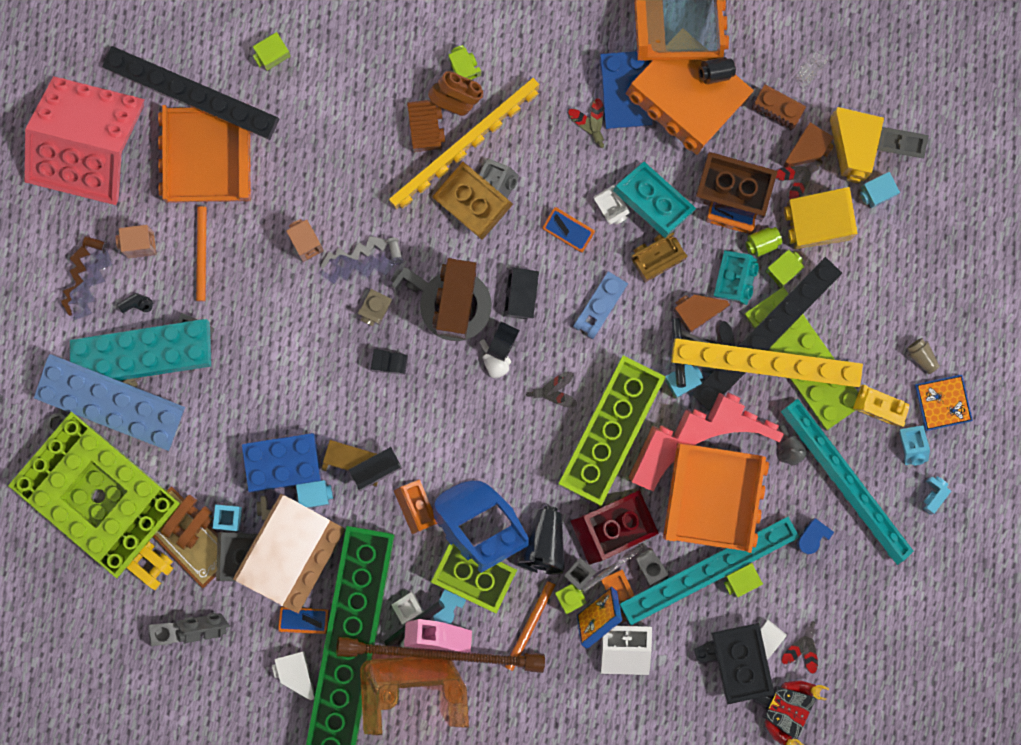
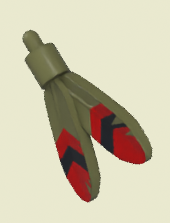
(592, 125)

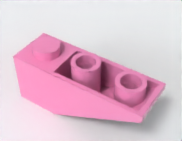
(437, 636)

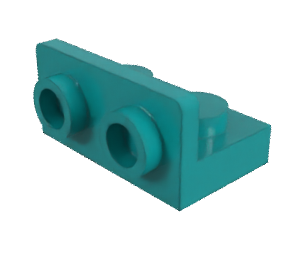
(736, 277)

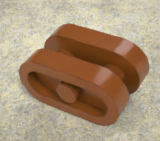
(455, 93)
(201, 520)

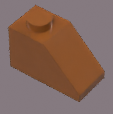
(810, 147)
(698, 310)

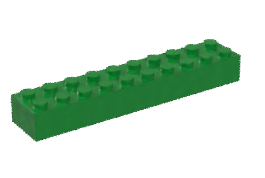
(355, 615)

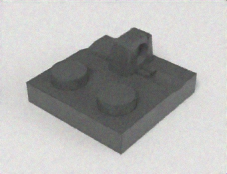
(231, 553)

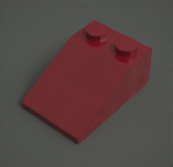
(614, 527)

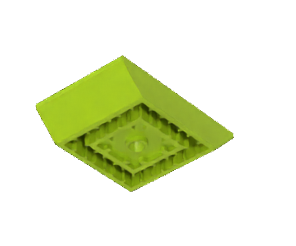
(62, 485)

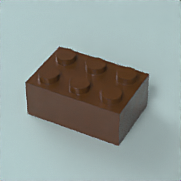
(735, 186)
(455, 298)

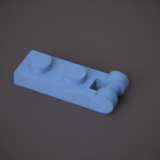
(601, 304)

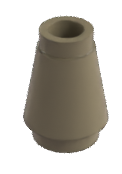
(923, 355)

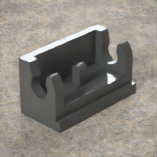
(903, 142)

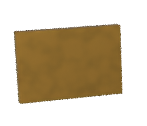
(472, 200)

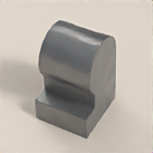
(651, 567)
(580, 573)
(163, 634)

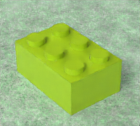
(465, 580)

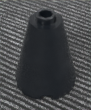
(545, 544)

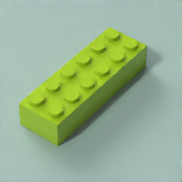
(611, 430)

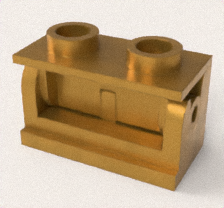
(658, 256)

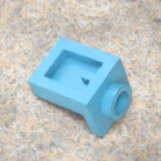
(915, 445)
(935, 499)

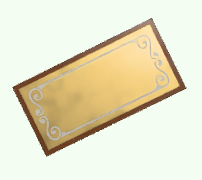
(200, 560)

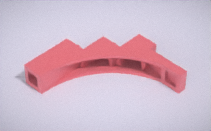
(694, 428)

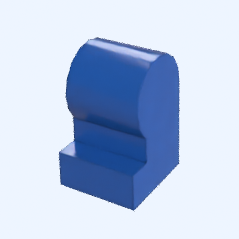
(810, 538)

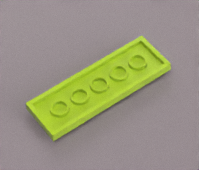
(827, 401)

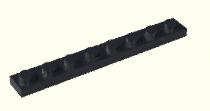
(191, 93)
(772, 327)

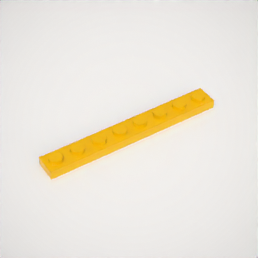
(472, 138)
(766, 362)

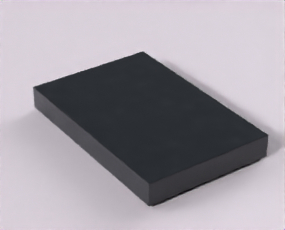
(742, 663)

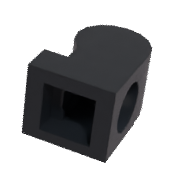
(503, 341)
(389, 362)

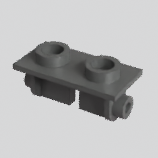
(211, 626)

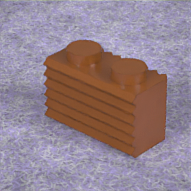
(778, 107)
(425, 126)

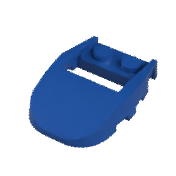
(464, 503)

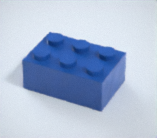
(281, 462)

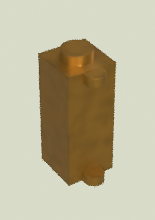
(344, 456)

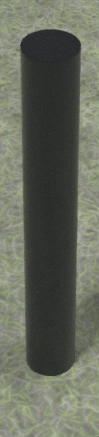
(679, 368)
(426, 615)

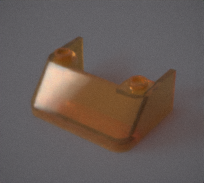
(385, 676)

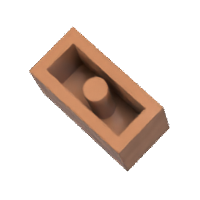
(304, 239)
(136, 241)

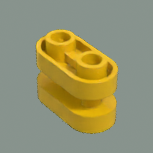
(161, 563)

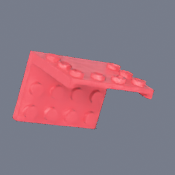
(79, 139)

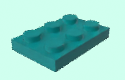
(654, 199)

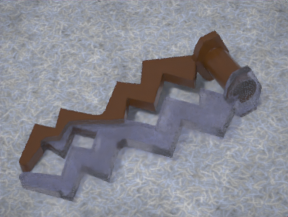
(84, 286)

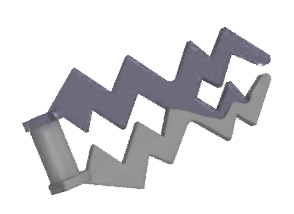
(353, 263)

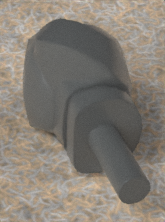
(793, 450)

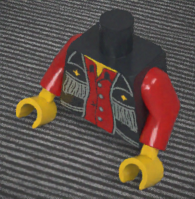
(789, 709)

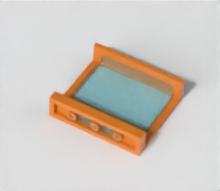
(680, 29)

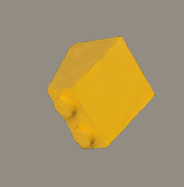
(855, 142)
(821, 219)

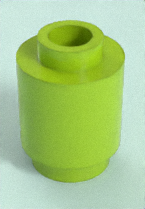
(763, 241)

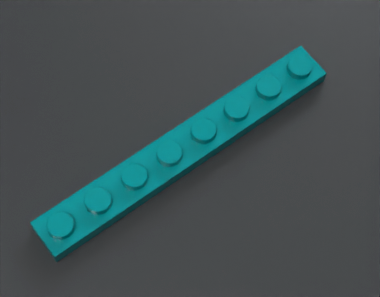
(847, 481)
(706, 572)

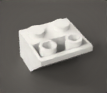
(626, 650)

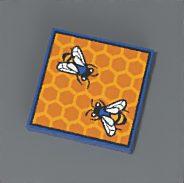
(943, 402)
(599, 617)

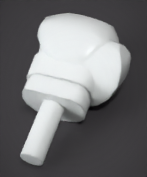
(495, 367)

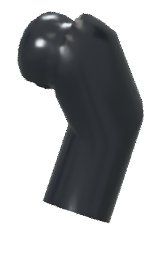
(136, 301)

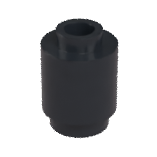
(717, 70)

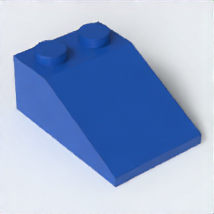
(617, 74)

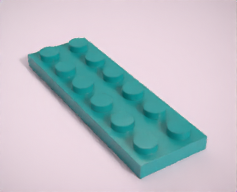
(145, 350)

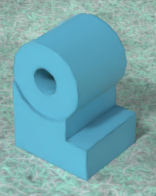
(450, 601)

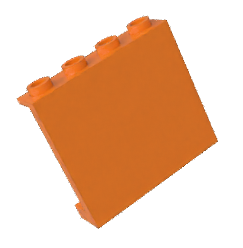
(684, 103)
(202, 158)
(715, 497)

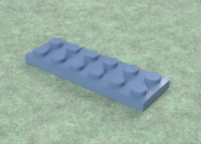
(109, 402)

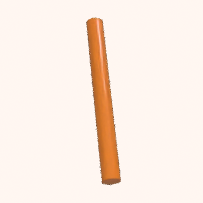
(201, 254)
(532, 621)

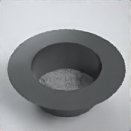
(483, 313)

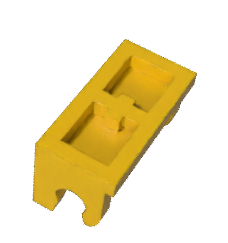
(881, 406)

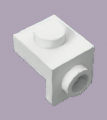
(611, 206)

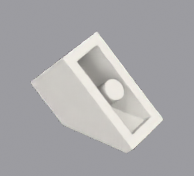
(295, 674)

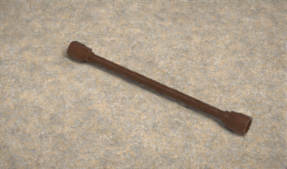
(529, 661)

